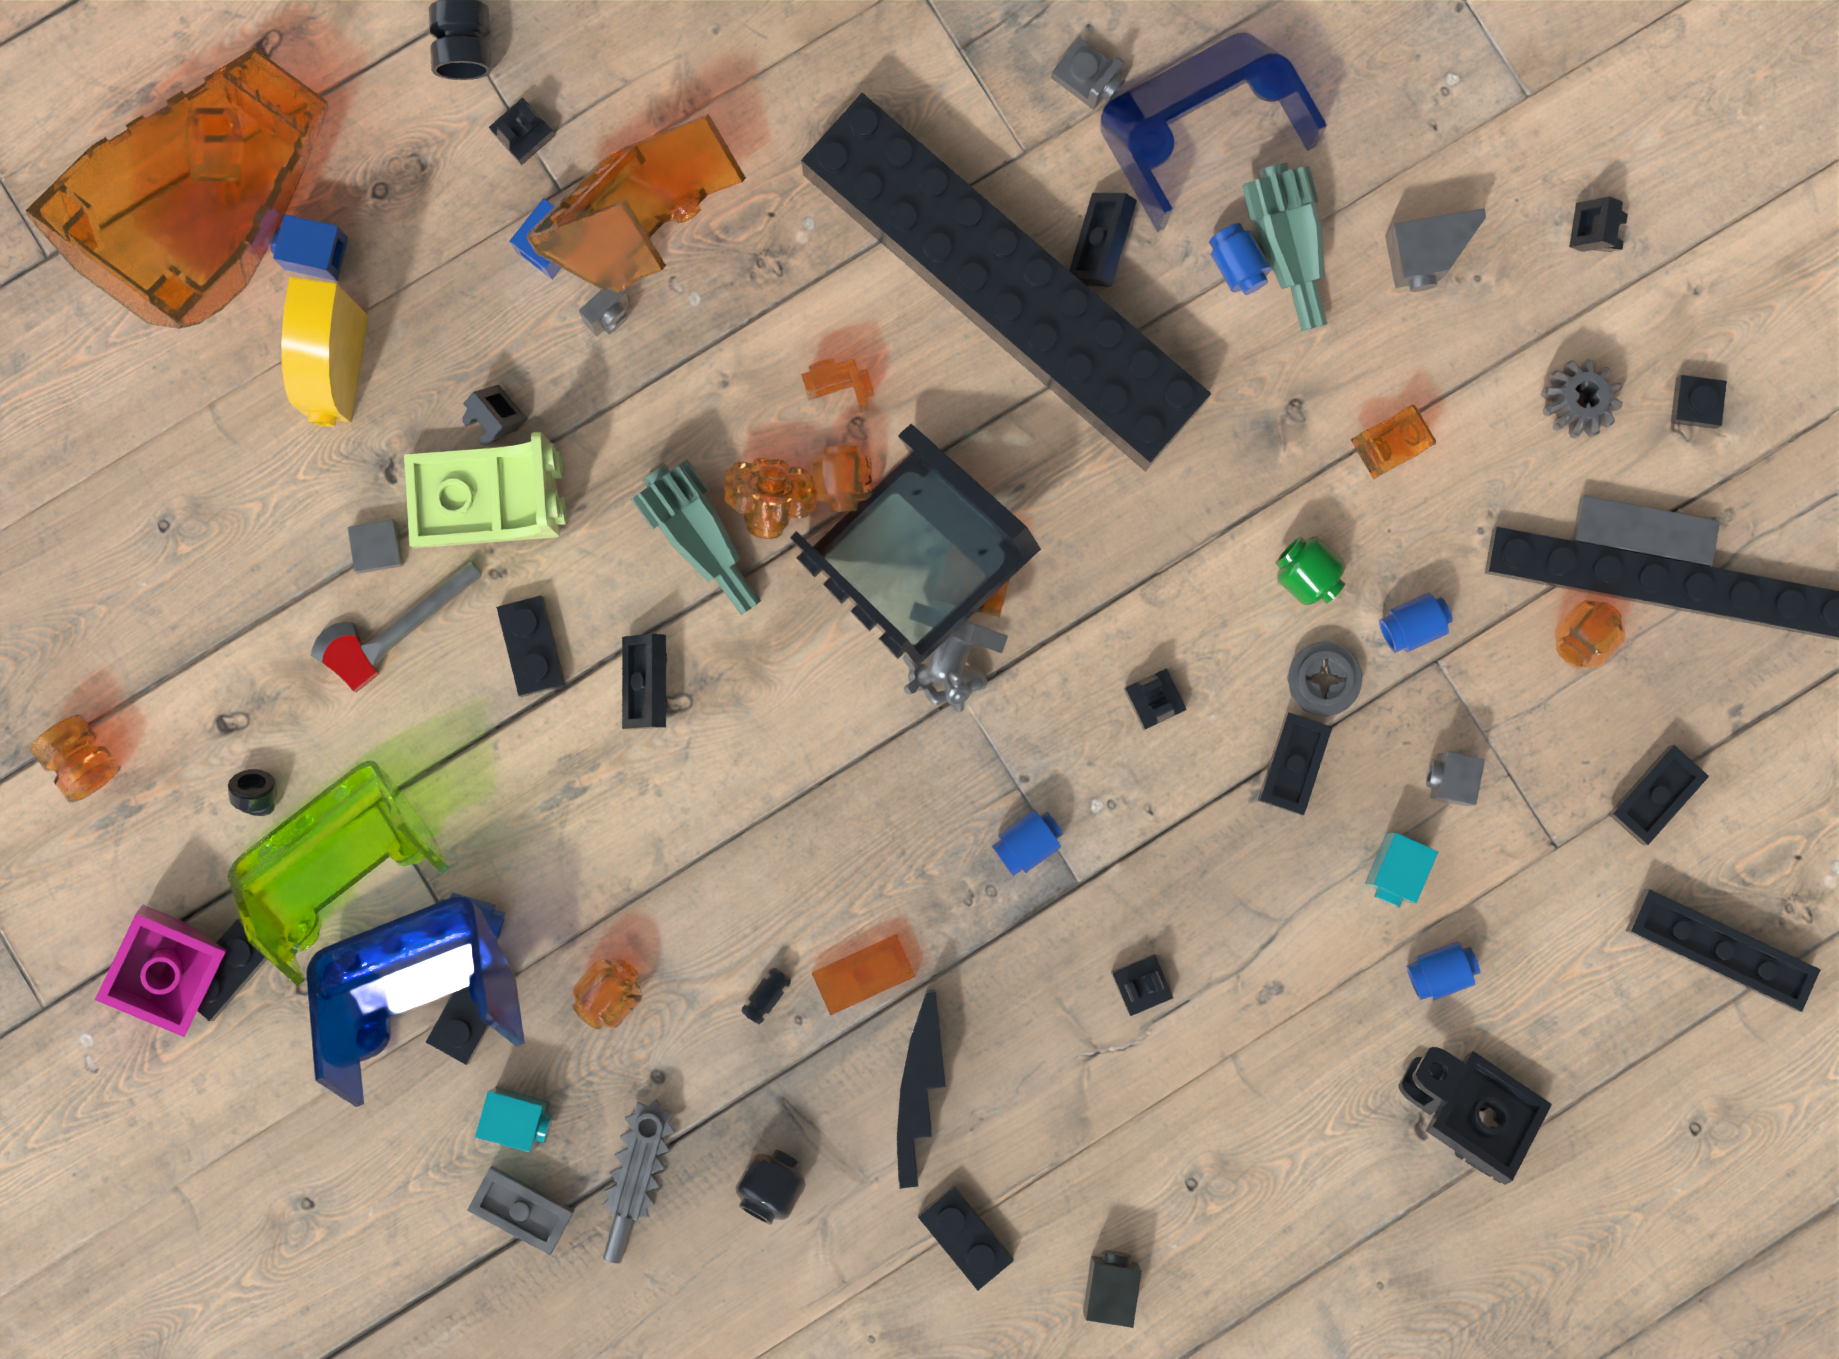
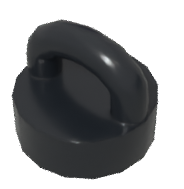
(253, 792)

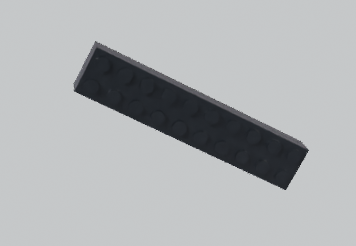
(1004, 282)

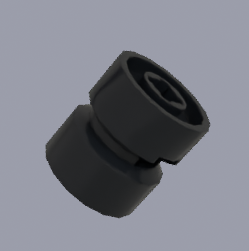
(460, 45)

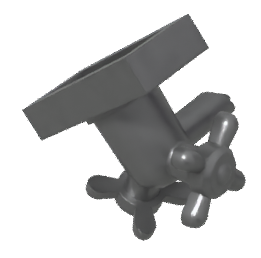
(948, 667)

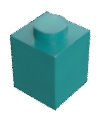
(1400, 869)
(514, 1120)

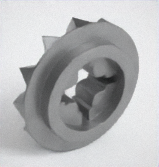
(1339, 664)

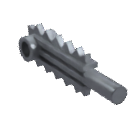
(634, 1178)

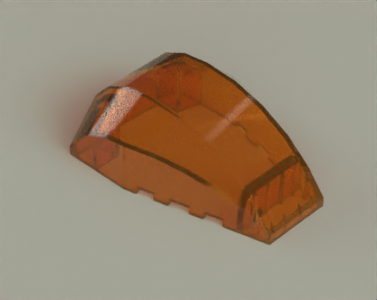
(175, 244)

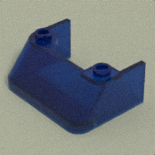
(1139, 119)
(396, 968)

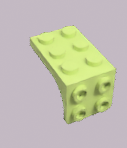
(485, 494)

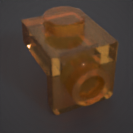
(828, 377)
(1394, 441)

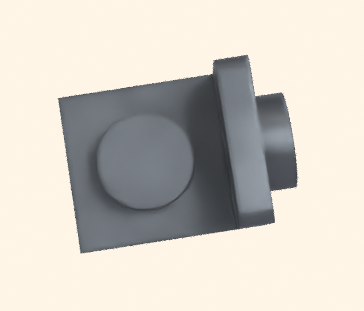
(1089, 74)

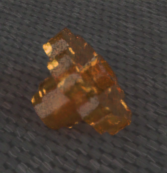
(769, 494)

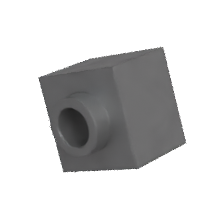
(1455, 778)

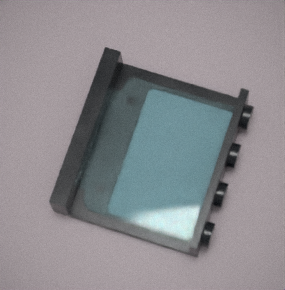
(920, 551)

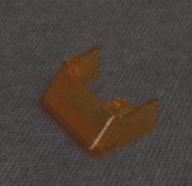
(609, 216)

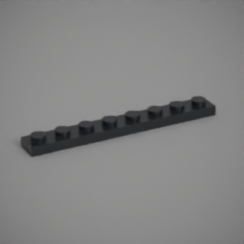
(1663, 582)

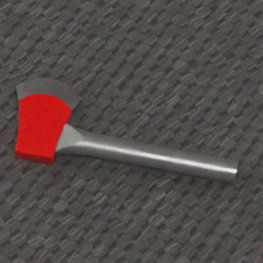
(355, 662)

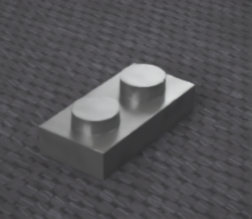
(605, 311)
(520, 1210)

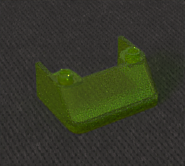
(320, 856)

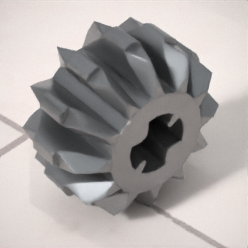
(1597, 405)

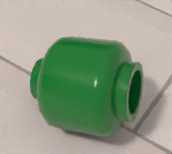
(1311, 570)

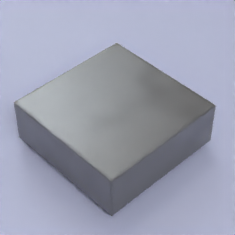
(375, 546)

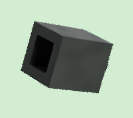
(1112, 1289)

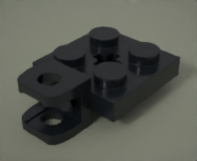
(1457, 1096)

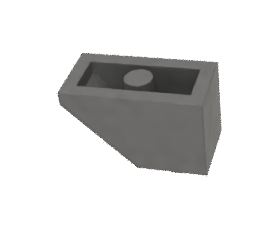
(1428, 247)

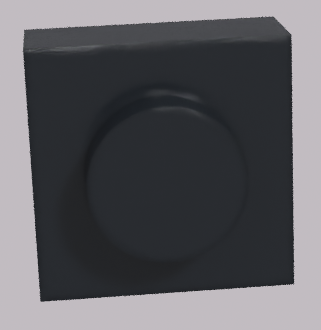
(1698, 401)

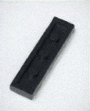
(1723, 950)

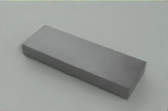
(1646, 530)

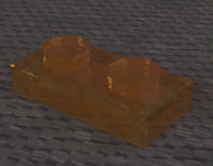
(863, 974)

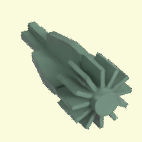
(1290, 235)
(694, 528)

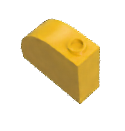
(322, 350)

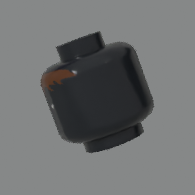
(770, 1186)

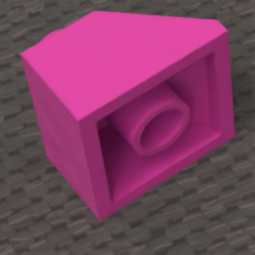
(161, 971)

